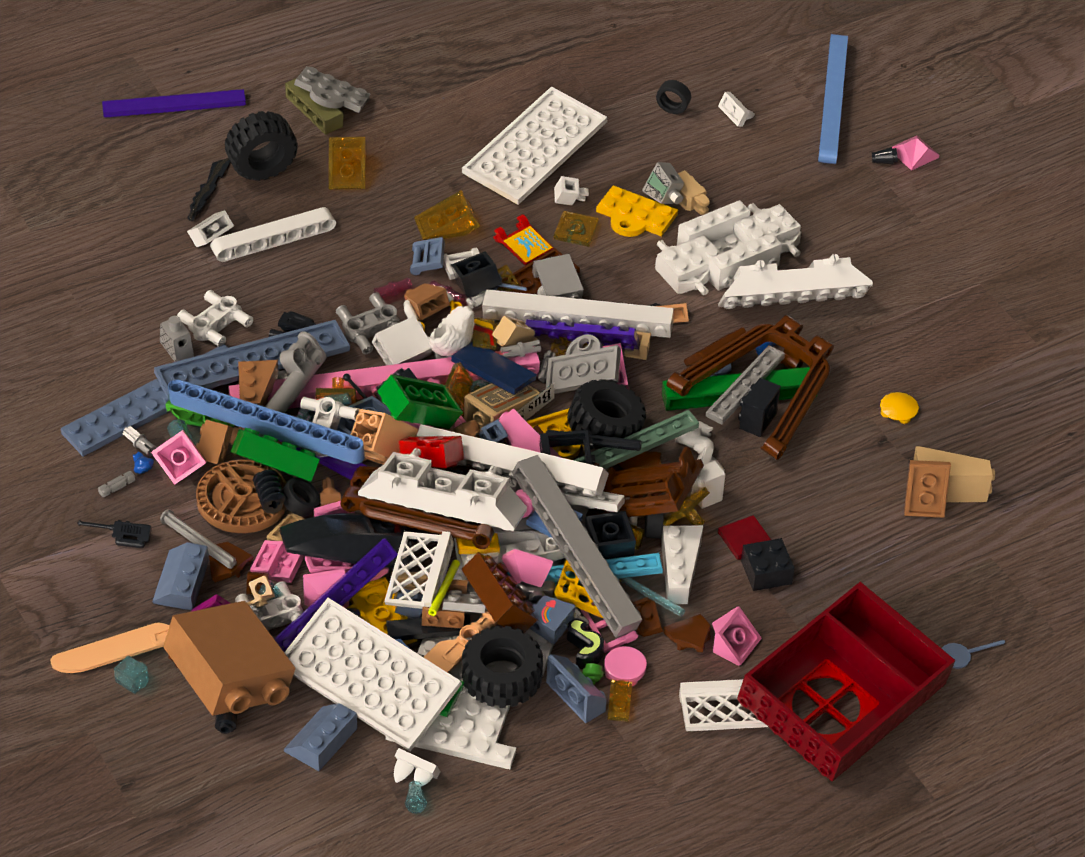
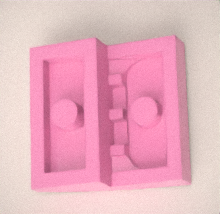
(277, 562)

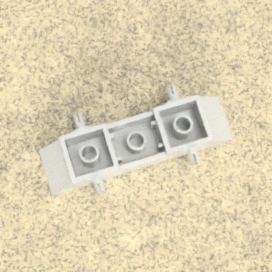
(820, 281)
(470, 497)

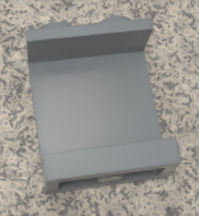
(558, 277)

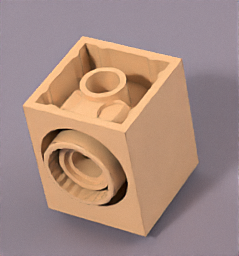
(380, 434)

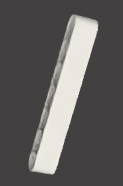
(272, 234)

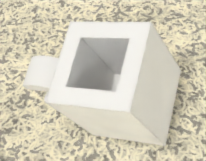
(568, 190)

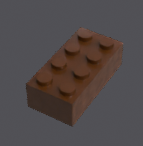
(499, 593)

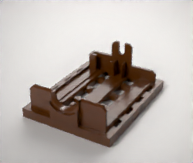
(676, 482)

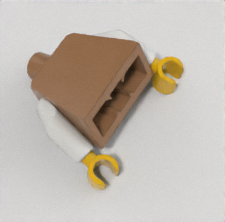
(427, 300)

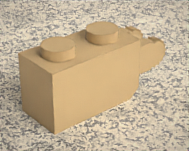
(693, 195)
(512, 331)

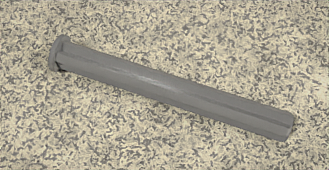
(197, 538)

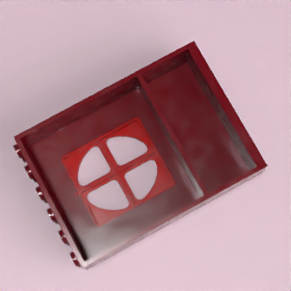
(871, 653)

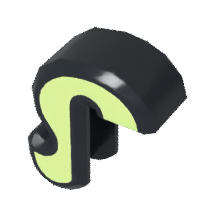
(588, 641)

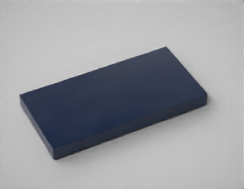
(494, 368)

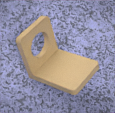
(261, 599)

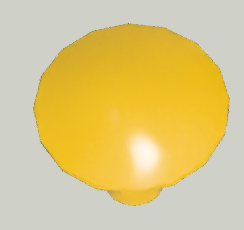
(899, 407)

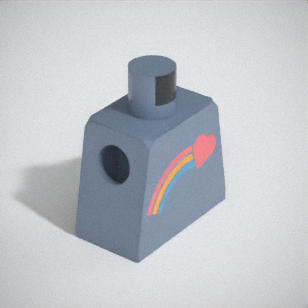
(552, 617)

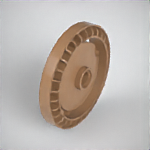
(235, 497)

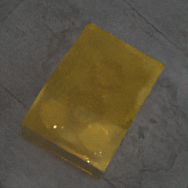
(347, 162)
(448, 218)

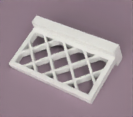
(437, 569)
(714, 691)

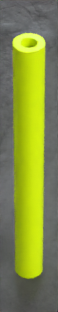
(444, 588)

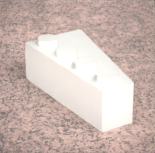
(680, 557)

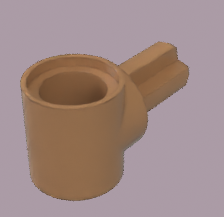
(329, 493)

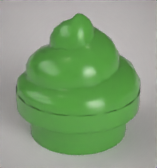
(593, 671)

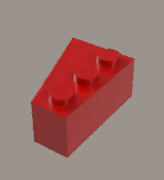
(441, 450)

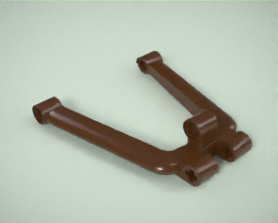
(796, 351)
(411, 517)

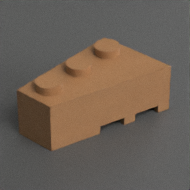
(257, 380)

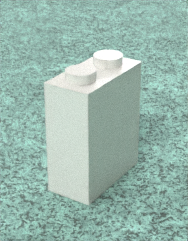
(402, 342)

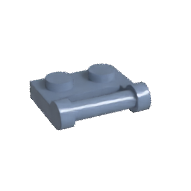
(432, 257)

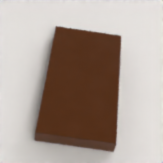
(525, 276)

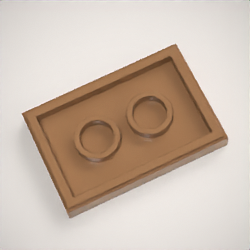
(927, 488)

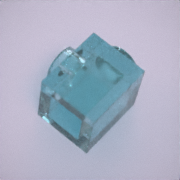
(131, 674)

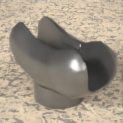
(535, 593)

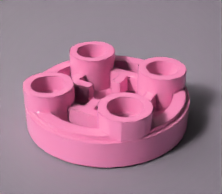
(625, 664)

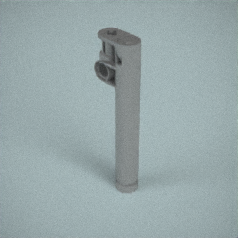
(301, 364)

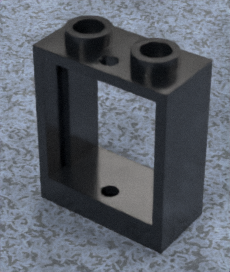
(568, 439)

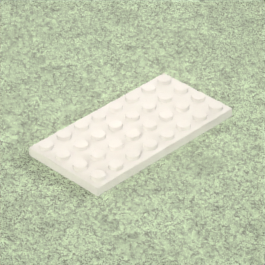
(534, 145)
(370, 674)

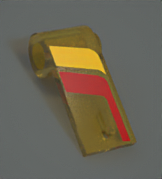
(483, 332)

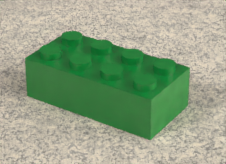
(419, 402)
(272, 454)

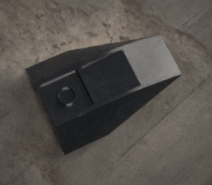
(342, 537)

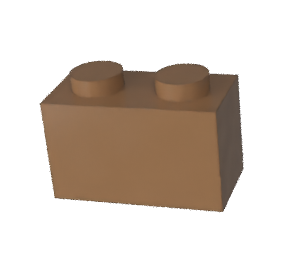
(214, 441)

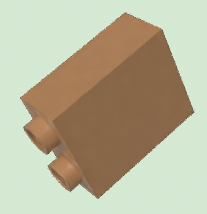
(229, 658)

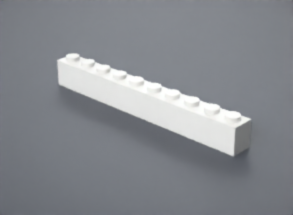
(571, 310)
(486, 453)

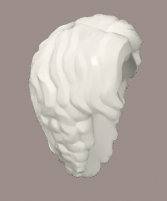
(453, 332)

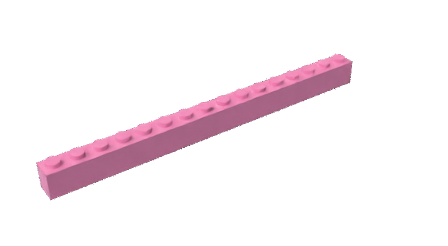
(371, 377)

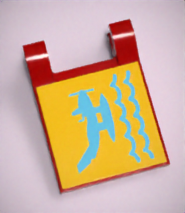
(524, 243)

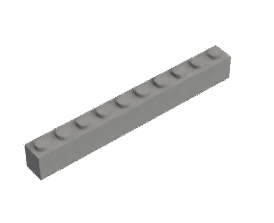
(577, 546)

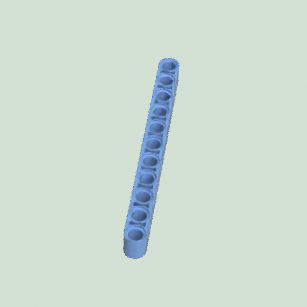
(833, 99)
(266, 421)

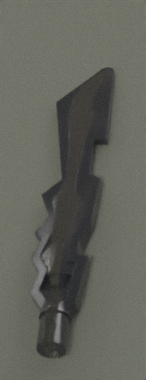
(206, 190)

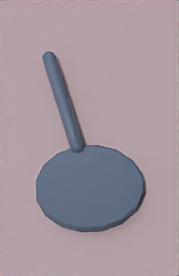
(962, 654)

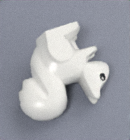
(697, 438)

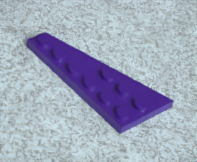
(628, 339)

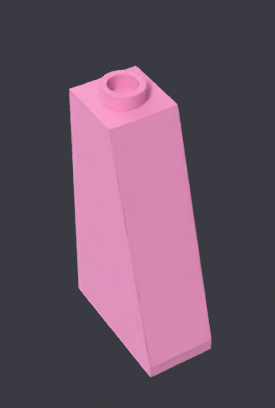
(521, 433)

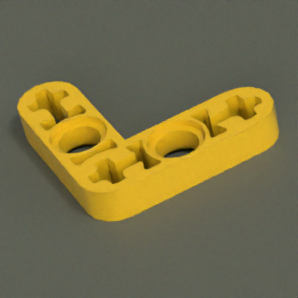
(573, 591)

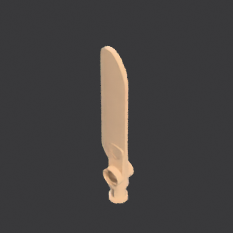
(111, 649)
(448, 653)

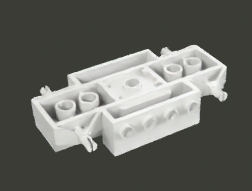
(722, 241)

